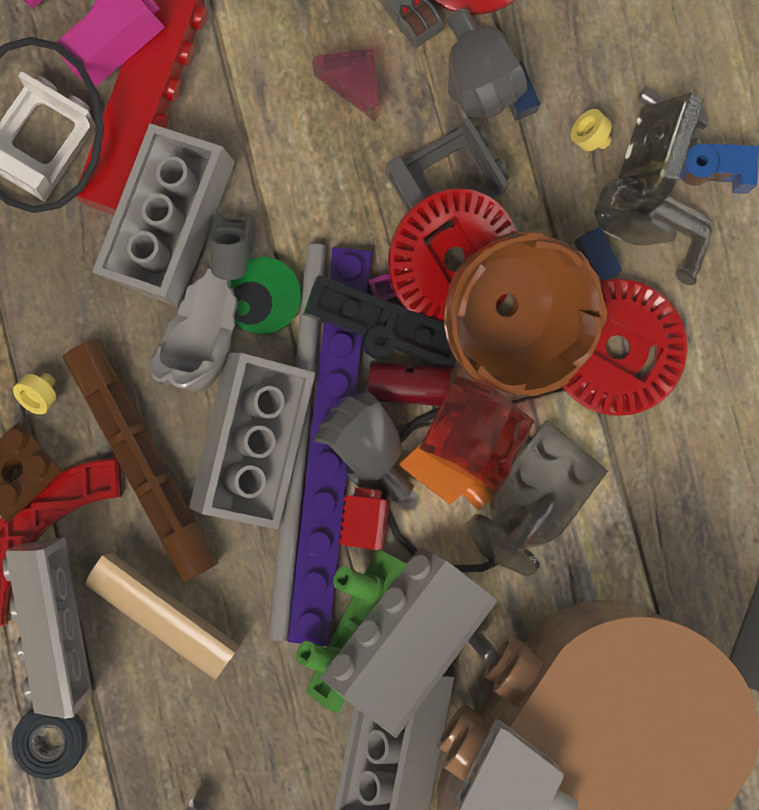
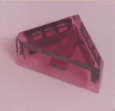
(351, 77)

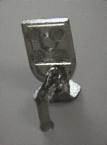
(647, 179)
(547, 489)

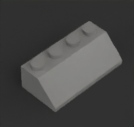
(164, 214)
(252, 440)
(48, 627)
(408, 640)
(393, 771)

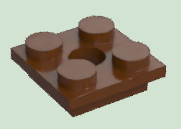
(39, 470)

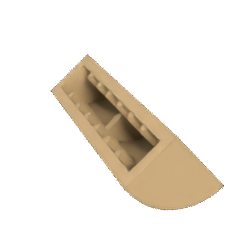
(161, 615)

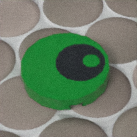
(266, 296)

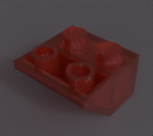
(477, 433)

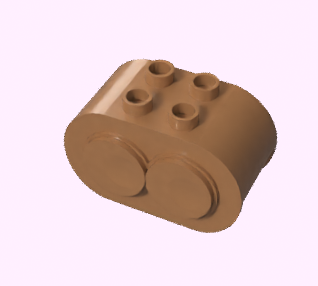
(622, 706)

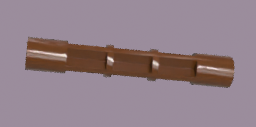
(140, 459)

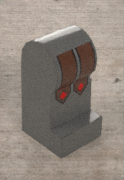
(414, 18)

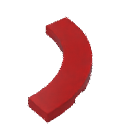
(65, 494)

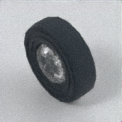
(59, 760)

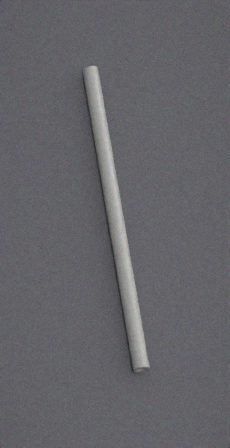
(291, 513)

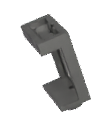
(408, 176)

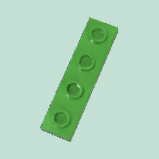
(366, 592)

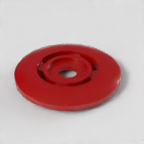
(419, 267)
(645, 322)

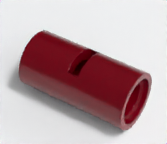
(409, 385)

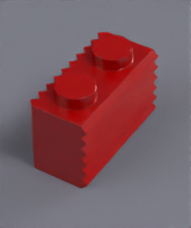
(364, 519)

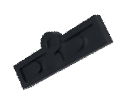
(379, 323)

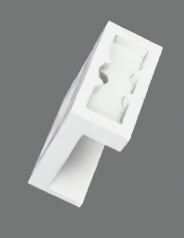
(24, 170)

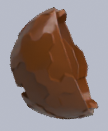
(552, 317)

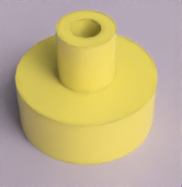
(592, 130)
(36, 392)

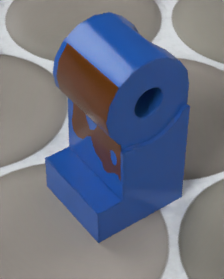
(722, 164)

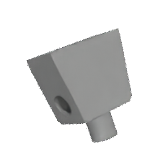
(512, 776)

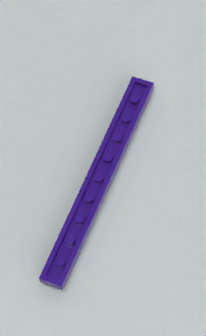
(326, 469)

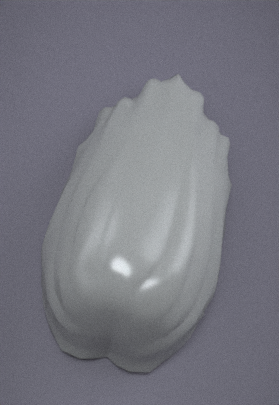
(197, 336)

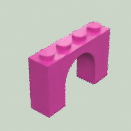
(109, 35)

